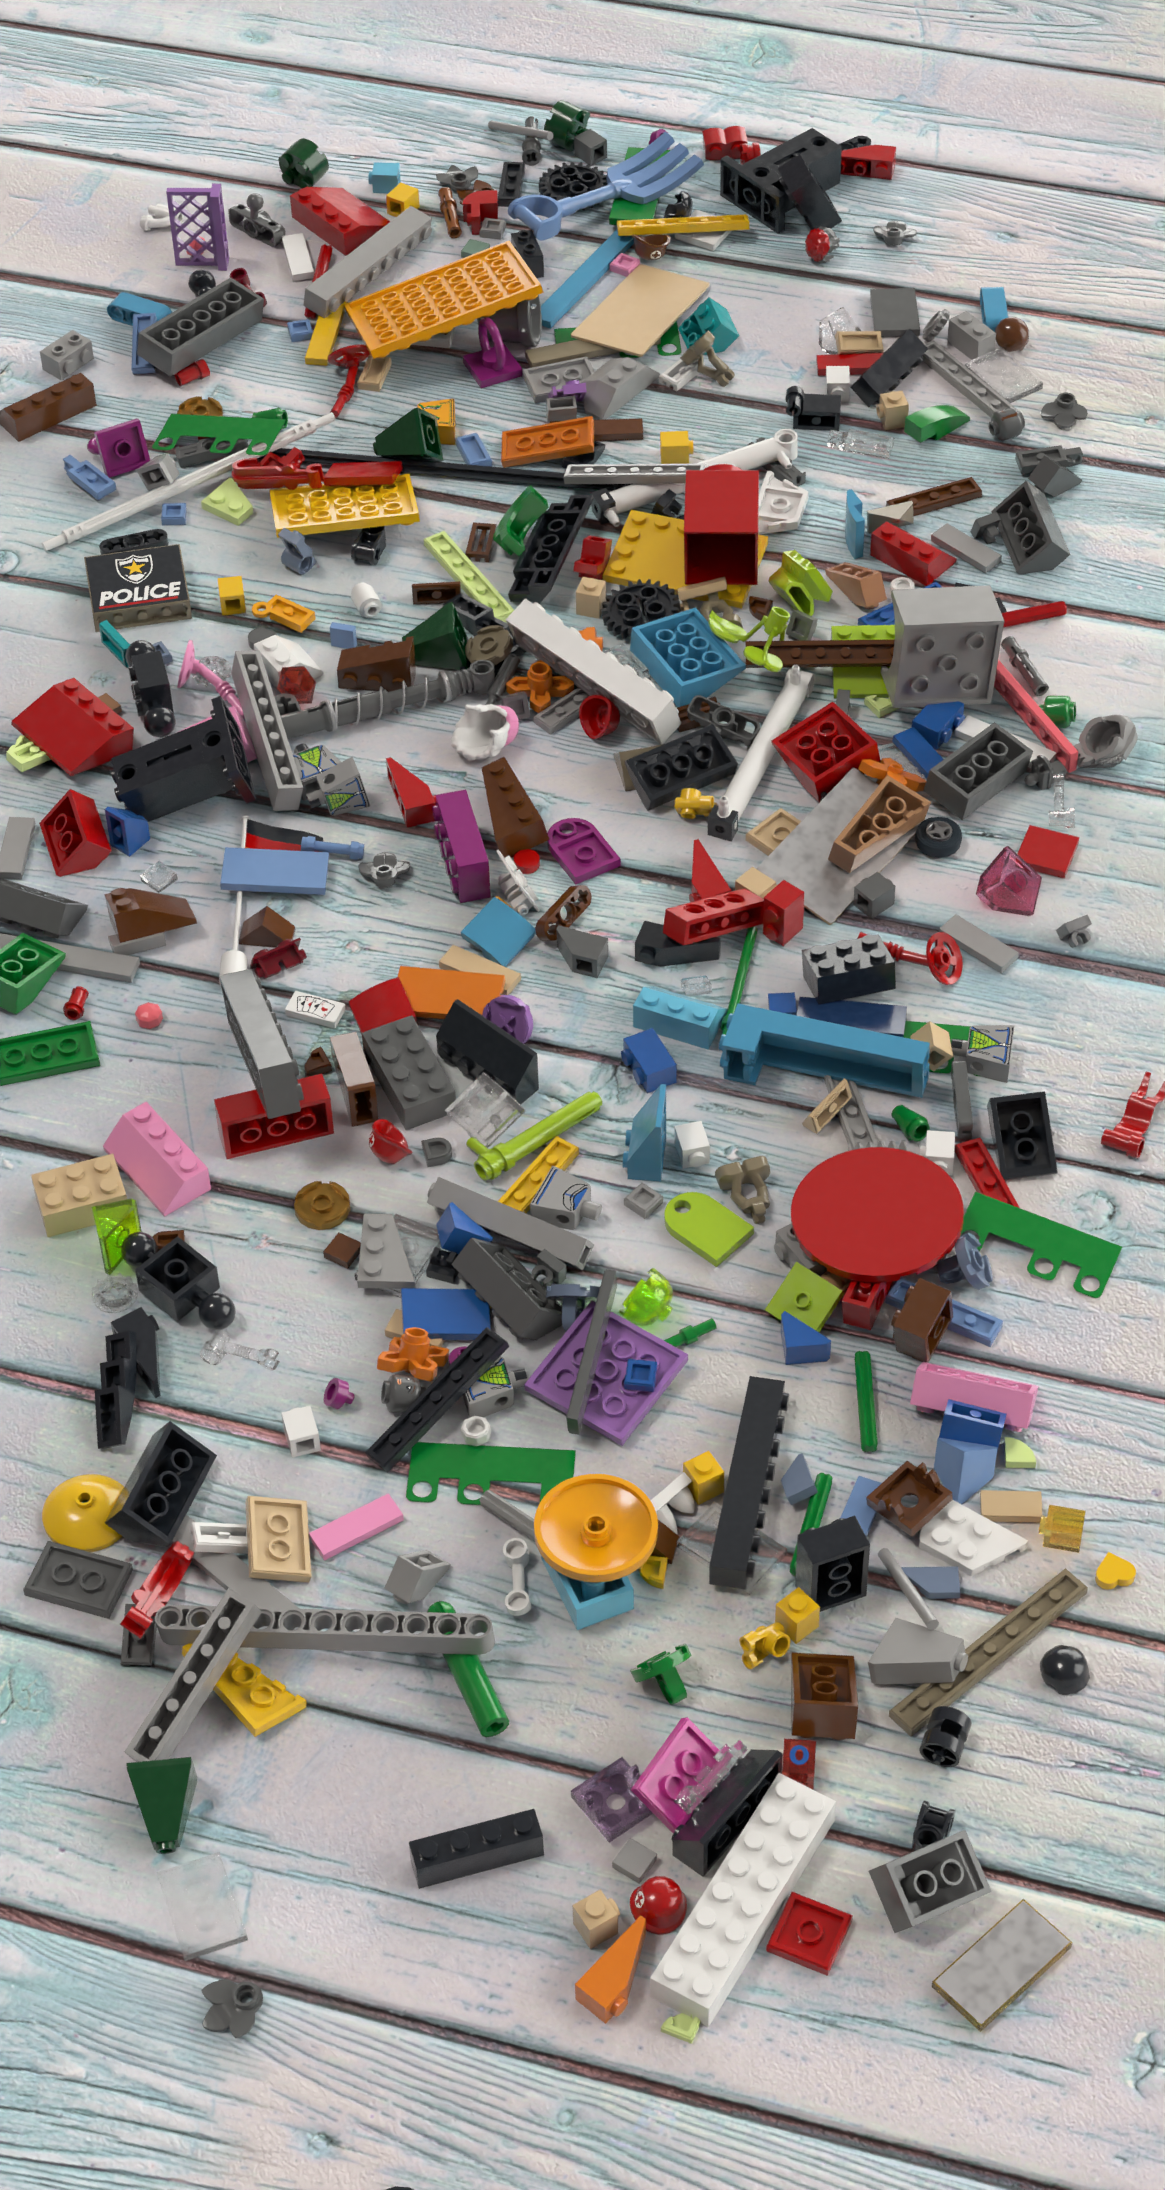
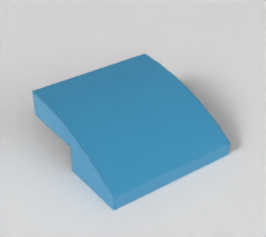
(854, 525)
(498, 932)

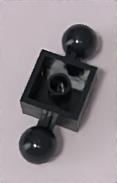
(151, 688)
(178, 1279)

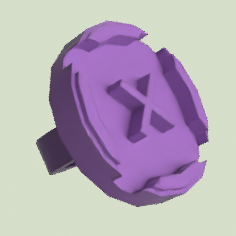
(511, 1016)

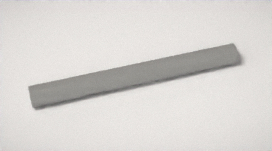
(521, 130)
(908, 1589)

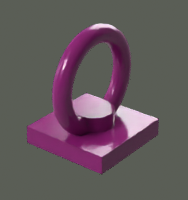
(494, 363)
(120, 447)

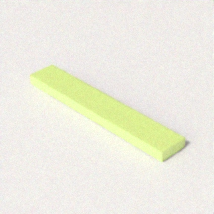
(470, 577)

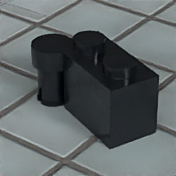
(813, 410)

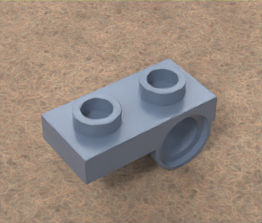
(296, 554)

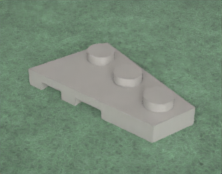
(382, 1255)

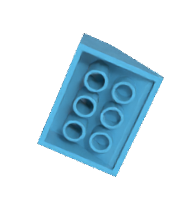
(685, 655)

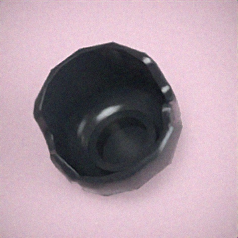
(680, 209)
(1065, 1669)

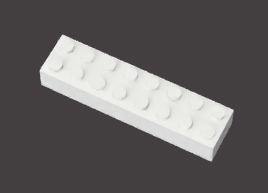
(594, 670)
(742, 1900)

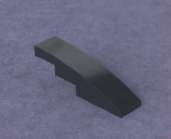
(478, 616)
(117, 1390)

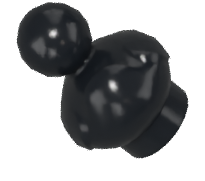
(201, 282)

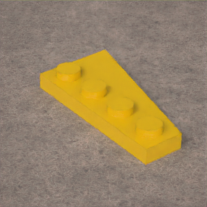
(253, 1696)

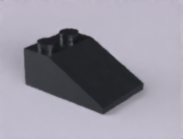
(1022, 1135)

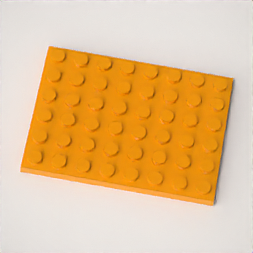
(442, 299)

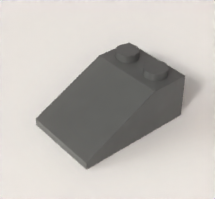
(929, 1881)

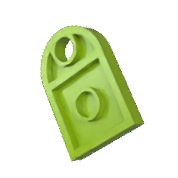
(706, 1227)

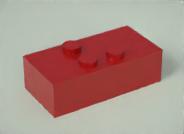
(247, 1130)

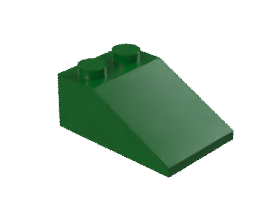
(25, 970)

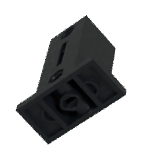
(756, 183)
(184, 767)

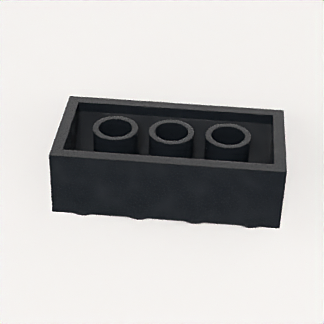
(483, 1047)
(161, 1487)
(726, 1812)

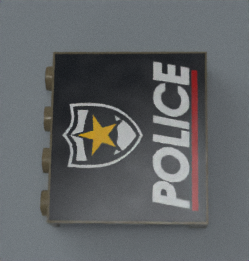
(138, 587)

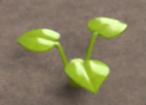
(773, 624)

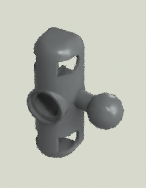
(258, 223)
(735, 721)

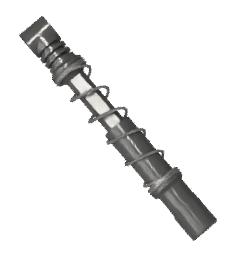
(374, 704)

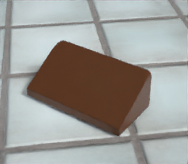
(434, 592)

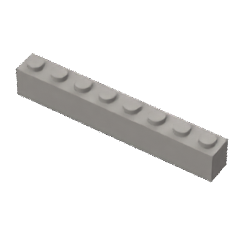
(367, 262)
(266, 731)

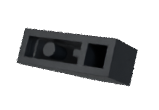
(660, 950)
(146, 1345)

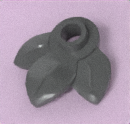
(457, 178)
(894, 232)
(1064, 410)
(384, 869)
(227, 2006)

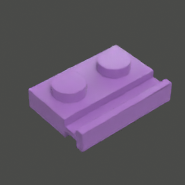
(572, 388)

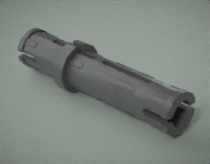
(1012, 648)

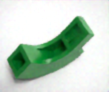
(518, 520)

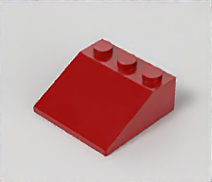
(825, 749)

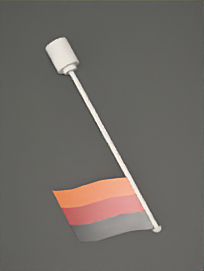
(258, 836)

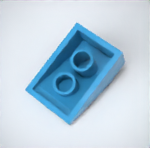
(647, 1139)

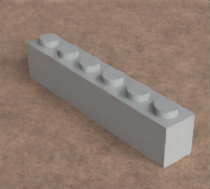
(194, 1679)

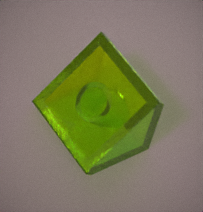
(113, 1225)

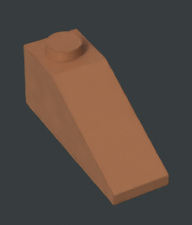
(859, 584)

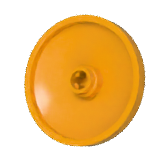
(595, 1528)

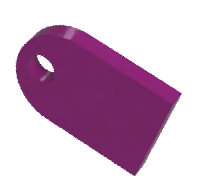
(581, 852)

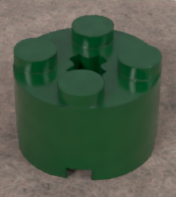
(566, 124)
(303, 164)

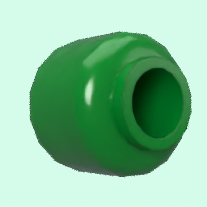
(1060, 710)

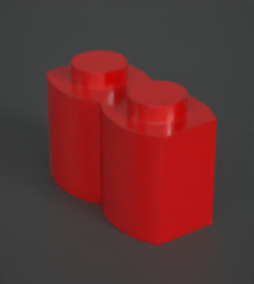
(723, 142)

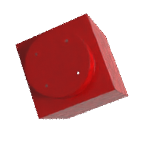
(721, 525)

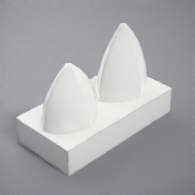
(677, 1496)

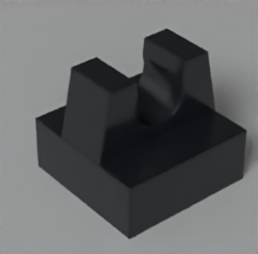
(666, 505)
(441, 1266)

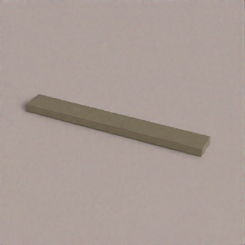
(991, 1650)

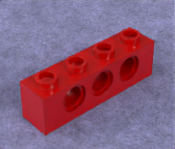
(713, 916)
(863, 1302)

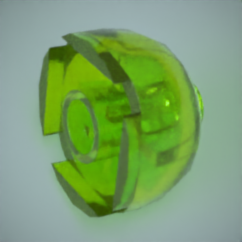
(649, 1300)

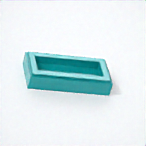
(114, 641)

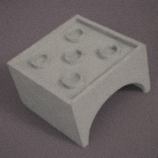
(944, 646)

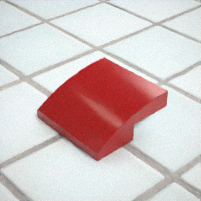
(381, 1005)

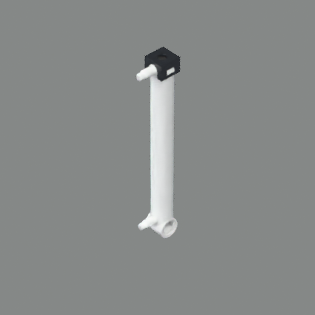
(778, 448)
(725, 817)

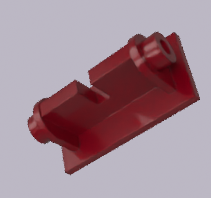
(285, 952)

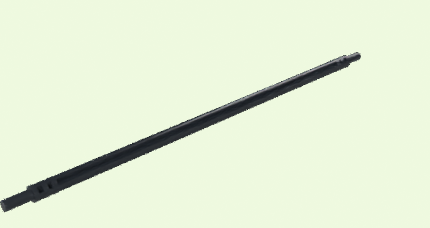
(450, 469)

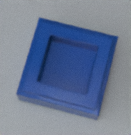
(782, 1002)
(640, 1375)

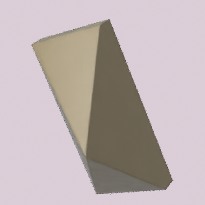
(897, 514)

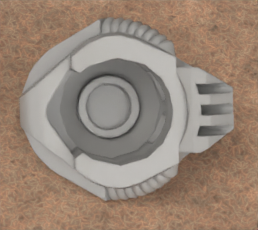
(1106, 741)

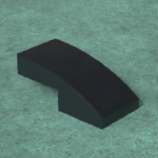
(588, 458)

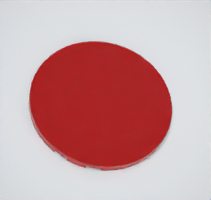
(877, 1214)

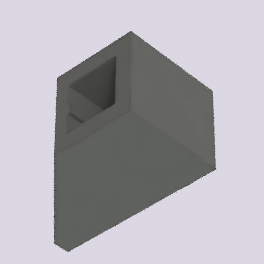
(582, 951)

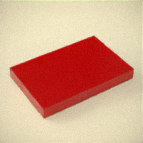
(363, 473)

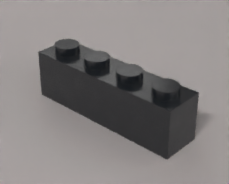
(889, 367)
(476, 1848)

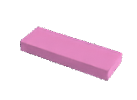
(356, 1526)

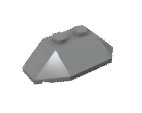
(615, 386)

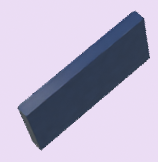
(862, 1015)

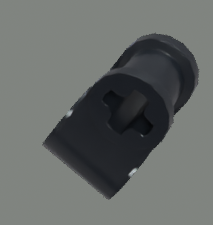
(369, 545)
(932, 1825)

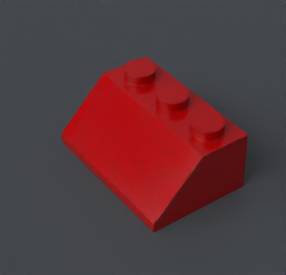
(909, 554)
(74, 834)

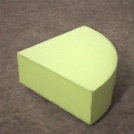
(879, 706)
(1018, 1454)
(681, 2027)

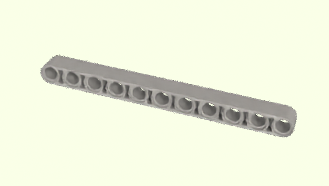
(340, 1624)

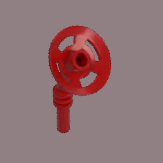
(351, 360)
(937, 960)

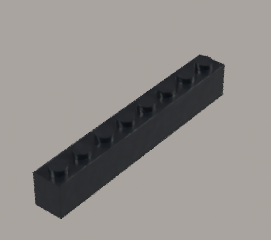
(747, 1483)

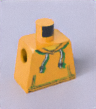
(445, 415)

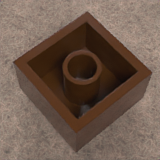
(922, 1320)

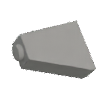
(916, 1655)

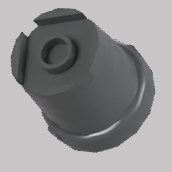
(519, 323)

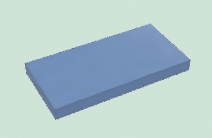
(274, 871)

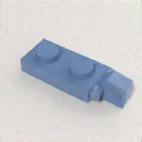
(89, 477)

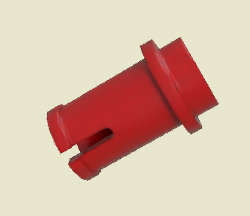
(74, 1007)

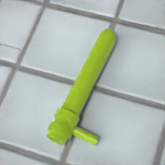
(505, 1155)

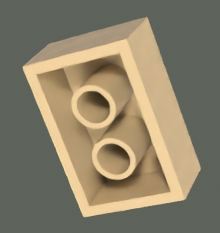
(71, 1191)

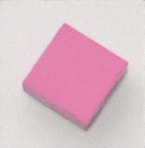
(624, 264)

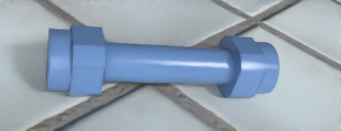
(355, 850)

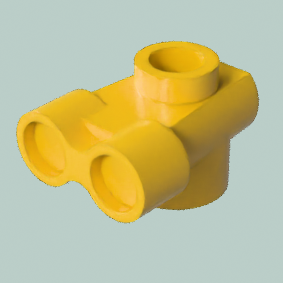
(692, 803)
(763, 1642)

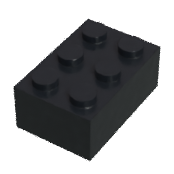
(808, 193)
(848, 969)
(833, 1563)

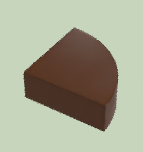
(759, 607)
(317, 1063)

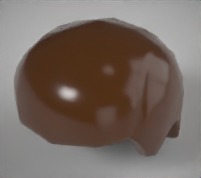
(1012, 334)

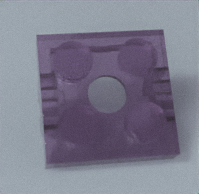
(593, 1793)

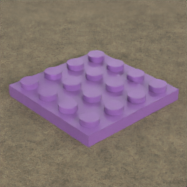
(609, 1407)

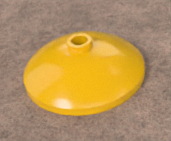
(79, 1523)

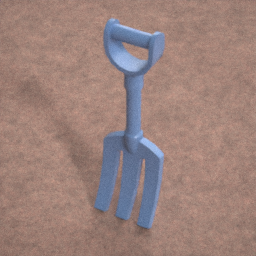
(624, 180)

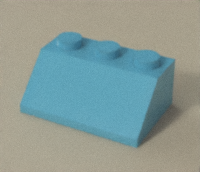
(677, 1016)

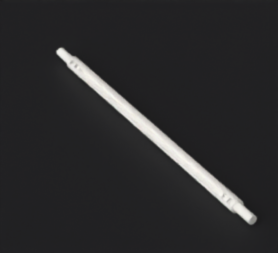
(182, 484)

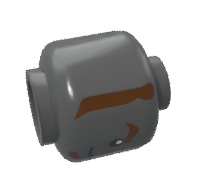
(1006, 423)

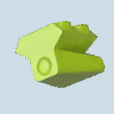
(799, 583)

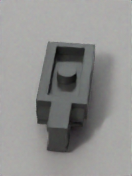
(1030, 459)

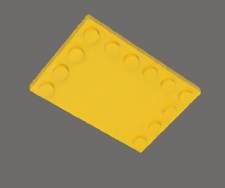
(344, 507)
(654, 550)

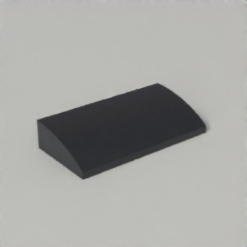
(680, 764)

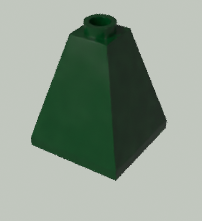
(411, 437)
(440, 640)
(165, 1798)

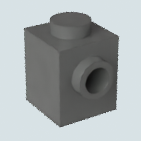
(590, 147)
(874, 895)

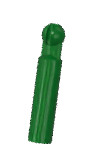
(474, 1686)

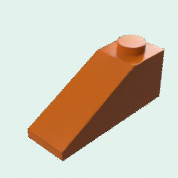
(608, 1982)

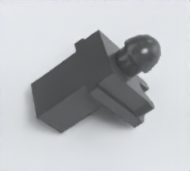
(1043, 771)

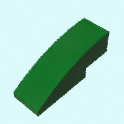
(934, 422)

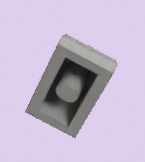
(158, 471)
(415, 1575)

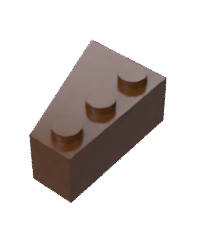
(377, 666)

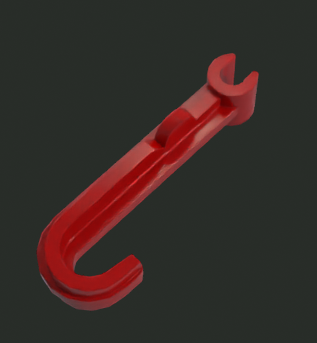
(250, 475)
(157, 1588)

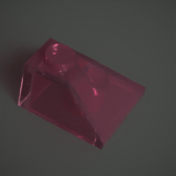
(1009, 884)

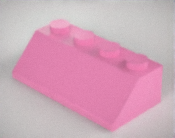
(157, 1159)
(938, 1383)

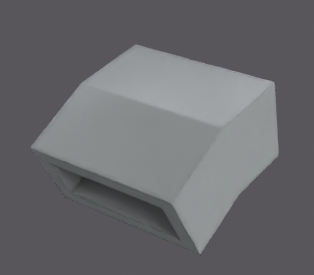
(561, 408)

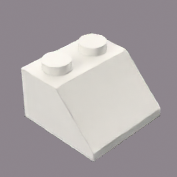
(280, 653)

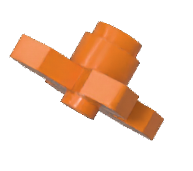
(540, 686)
(893, 769)
(413, 1355)

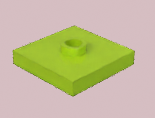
(805, 1297)

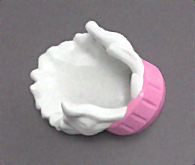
(484, 731)

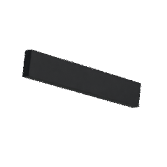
(437, 1399)

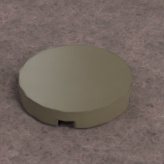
(490, 644)

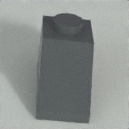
(1053, 477)

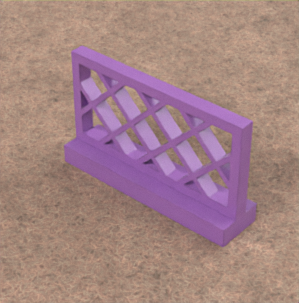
(216, 222)

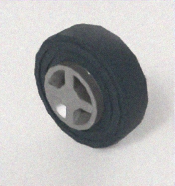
(938, 837)

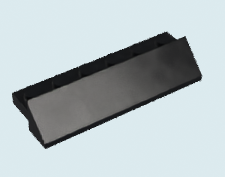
(548, 549)

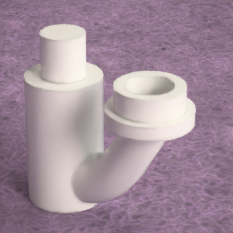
(161, 216)

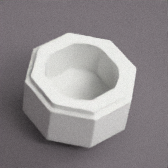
(476, 1430)

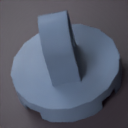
(966, 1264)
(573, 1299)

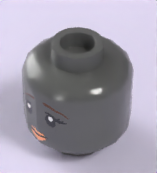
(400, 1392)

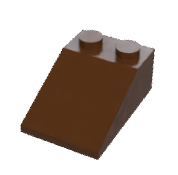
(146, 913)
(823, 1696)

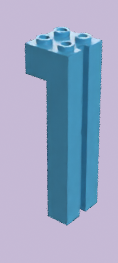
(820, 1049)

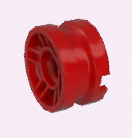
(749, 152)

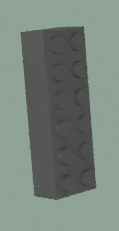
(200, 326)

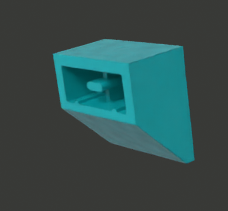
(709, 317)

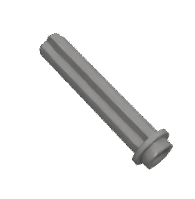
(508, 1513)

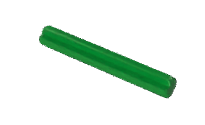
(865, 1399)
(814, 1510)

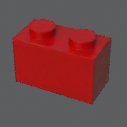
(783, 912)

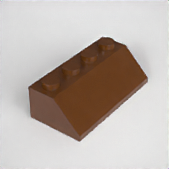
(48, 407)

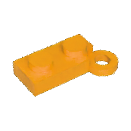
(285, 613)

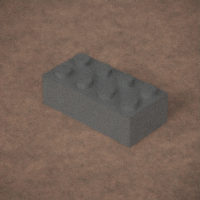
(978, 770)
(408, 1072)

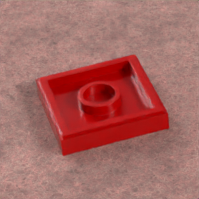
(1048, 850)
(809, 1933)

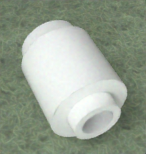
(366, 600)

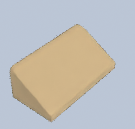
(828, 1107)

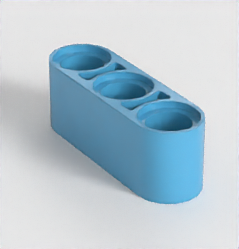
(126, 305)
(993, 306)

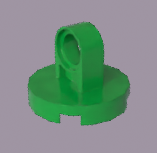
(665, 1672)

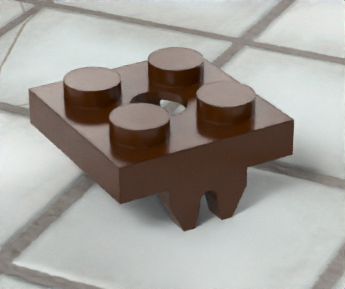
(910, 1481)

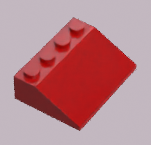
(336, 216)
(74, 727)

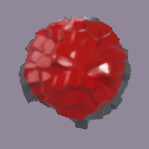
(820, 243)

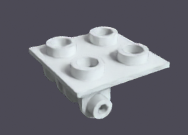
(515, 889)

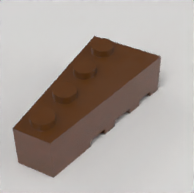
(512, 813)

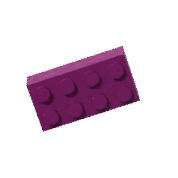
(461, 846)

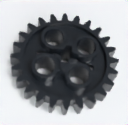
(571, 181)
(623, 613)

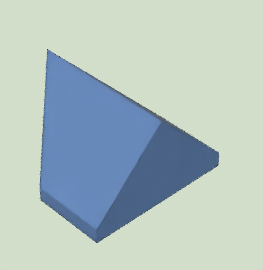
(964, 1466)

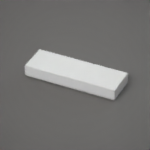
(297, 257)

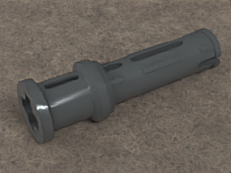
(531, 146)

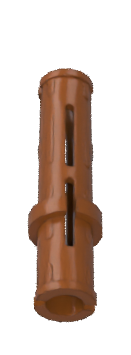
(448, 208)

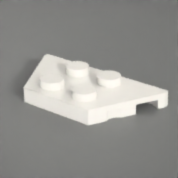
(780, 505)
(968, 1539)

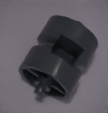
(945, 1736)

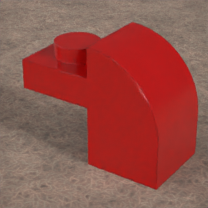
(480, 206)
(594, 557)

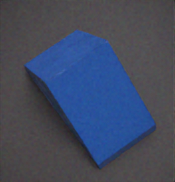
(457, 1229)
(802, 1342)

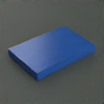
(444, 1312)

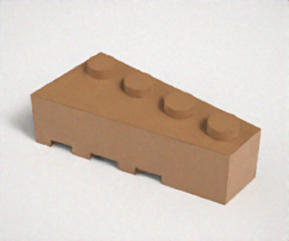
(878, 823)

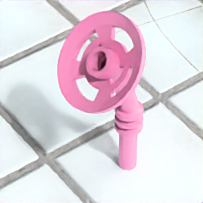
(192, 666)

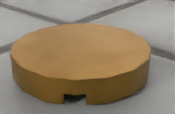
(201, 406)
(322, 1205)

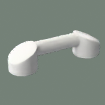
(517, 1558)

